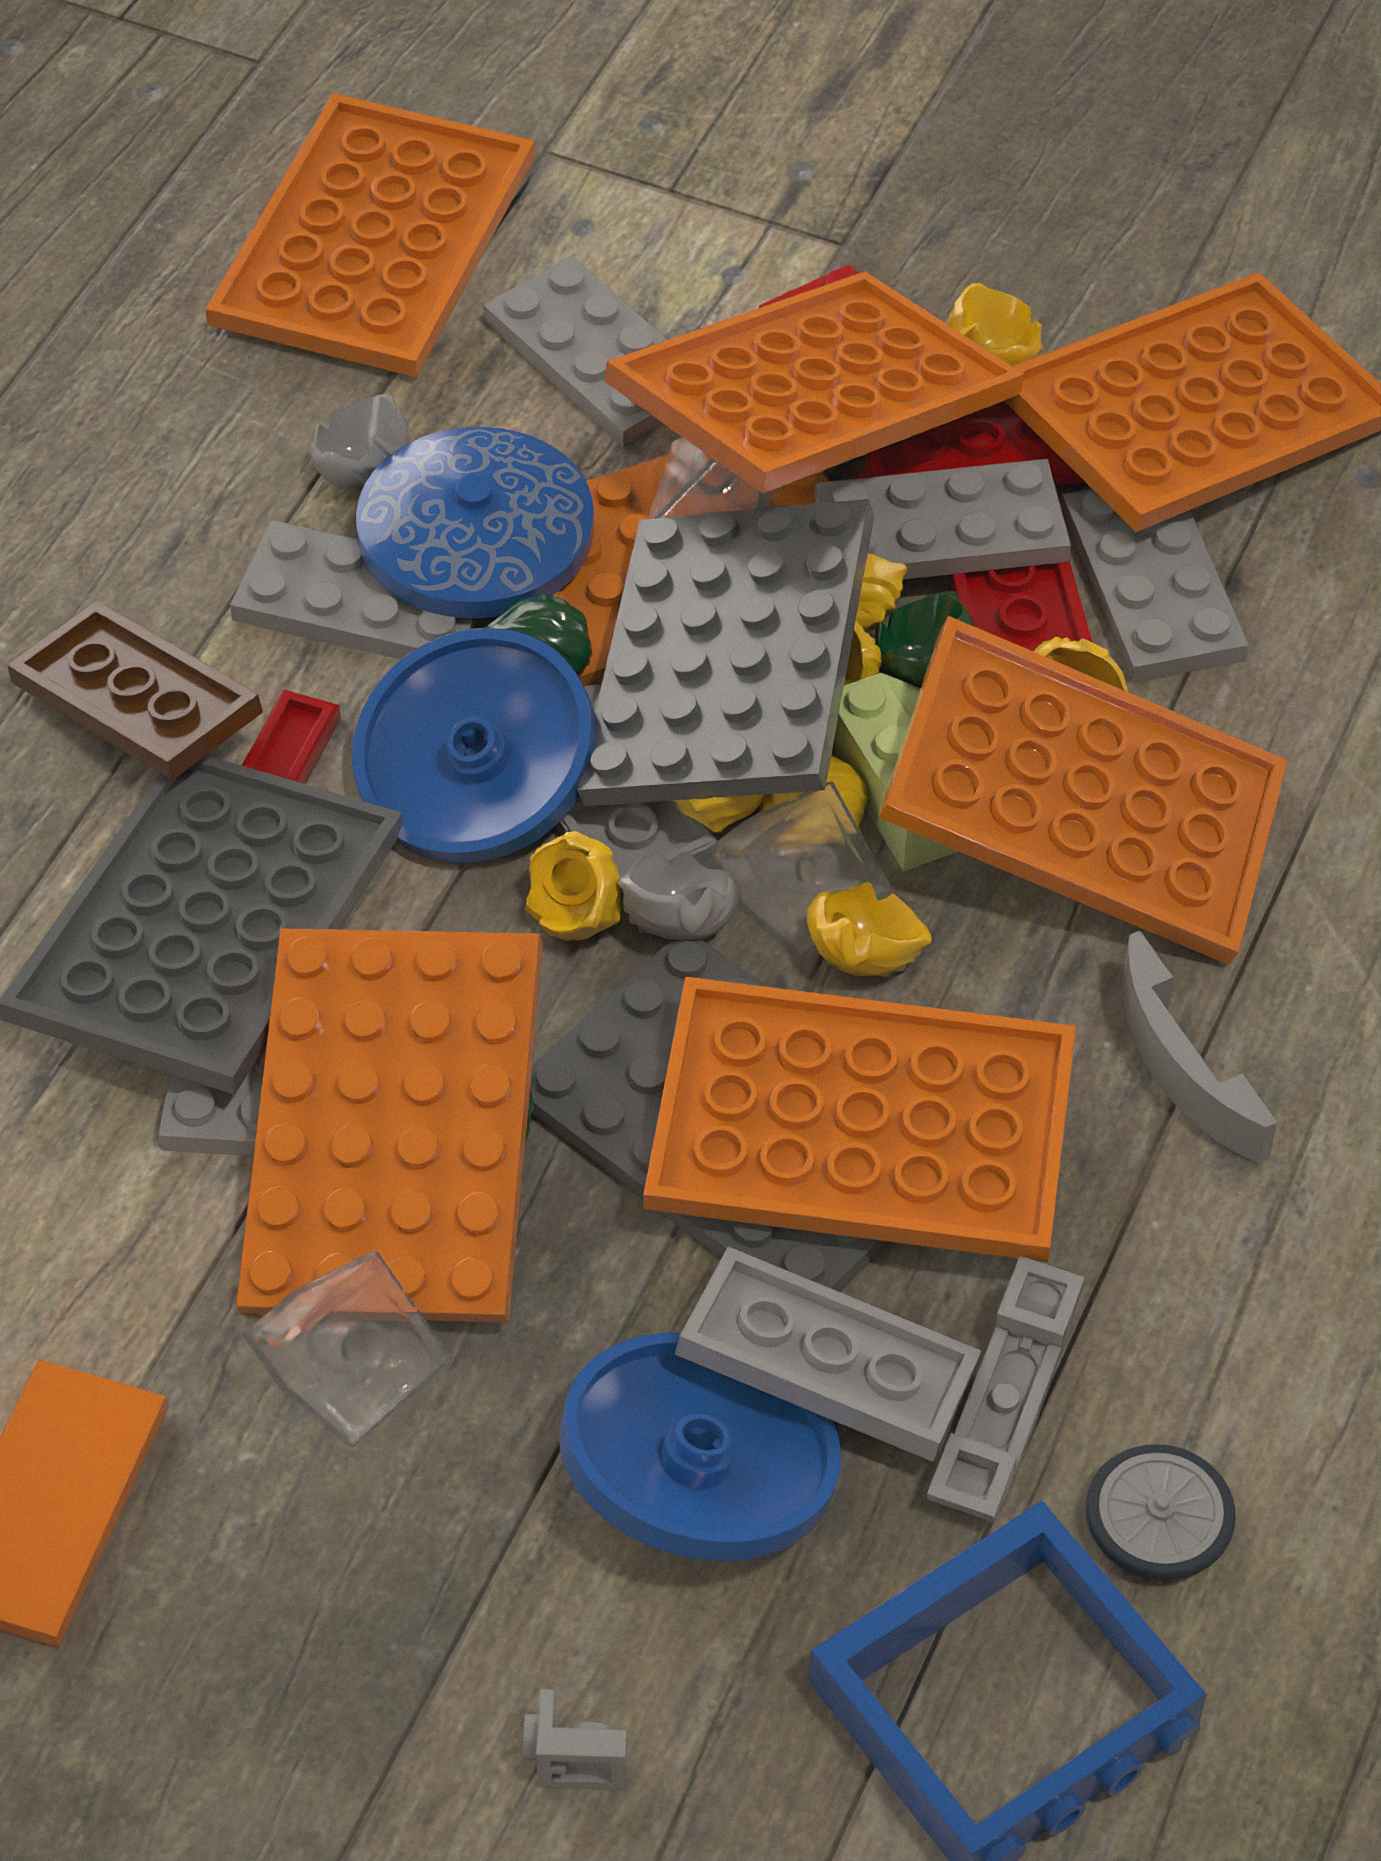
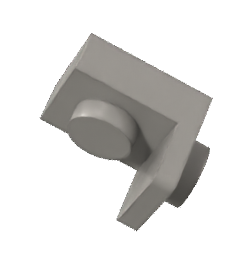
(577, 1756)

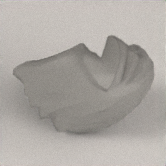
(358, 440)
(678, 898)

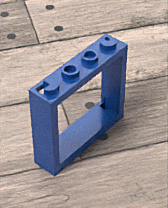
(942, 1597)

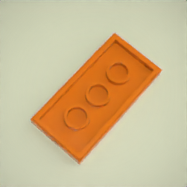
(62, 1487)

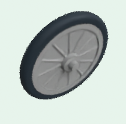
(1160, 1512)

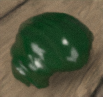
(553, 623)
(912, 635)

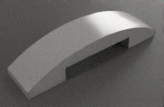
(1223, 1110)
(1008, 1390)

